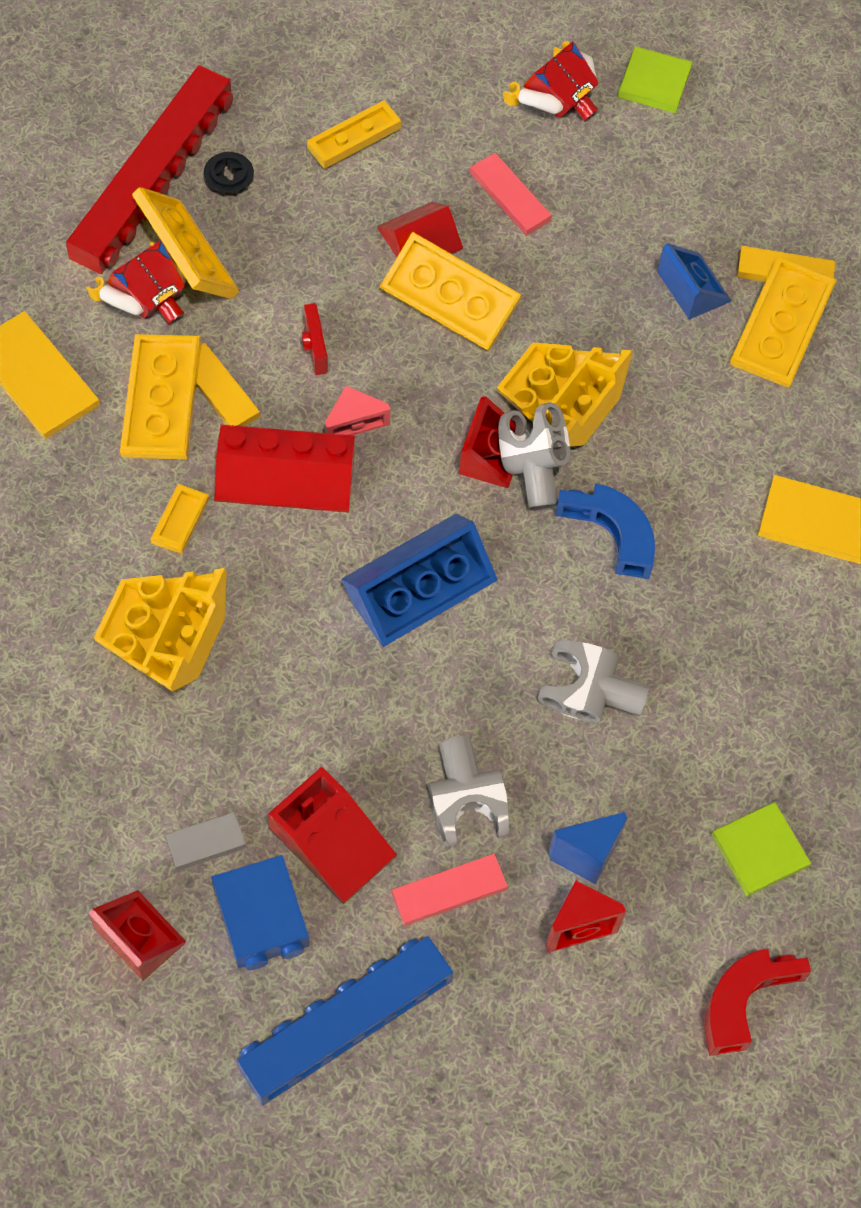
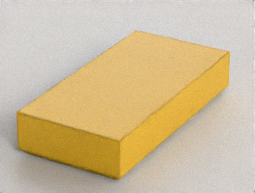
(180, 519)

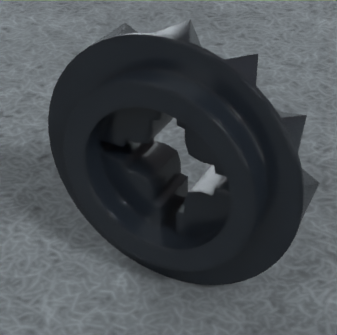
(237, 164)

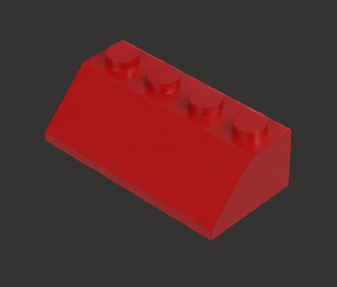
(284, 468)

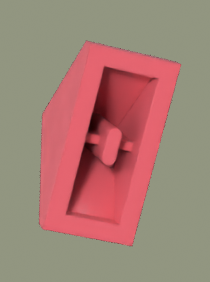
(357, 413)

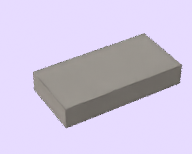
(205, 841)

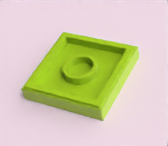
(655, 79)
(761, 849)

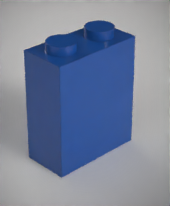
(261, 913)

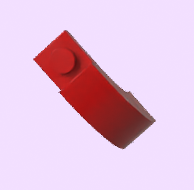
(726, 1011)

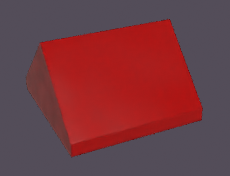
(429, 221)
(481, 448)
(584, 918)
(136, 932)

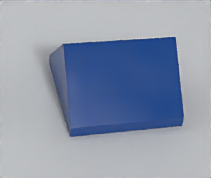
(690, 281)
(587, 845)

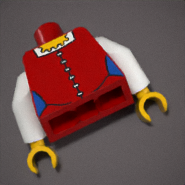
(559, 84)
(144, 285)

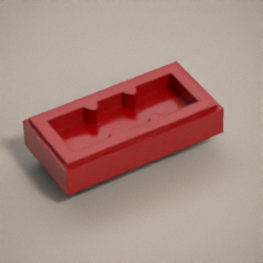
(314, 340)

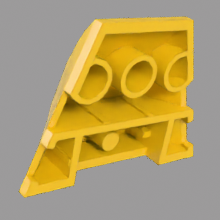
(577, 381)
(166, 624)

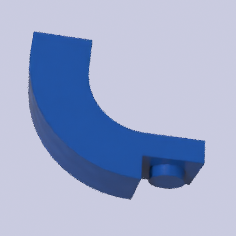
(621, 518)

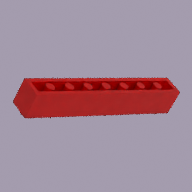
(150, 166)

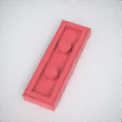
(510, 194)
(449, 889)

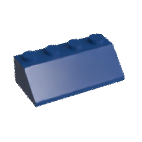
(420, 578)

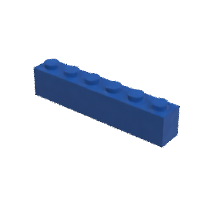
(344, 1020)

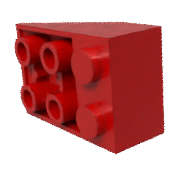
(331, 835)

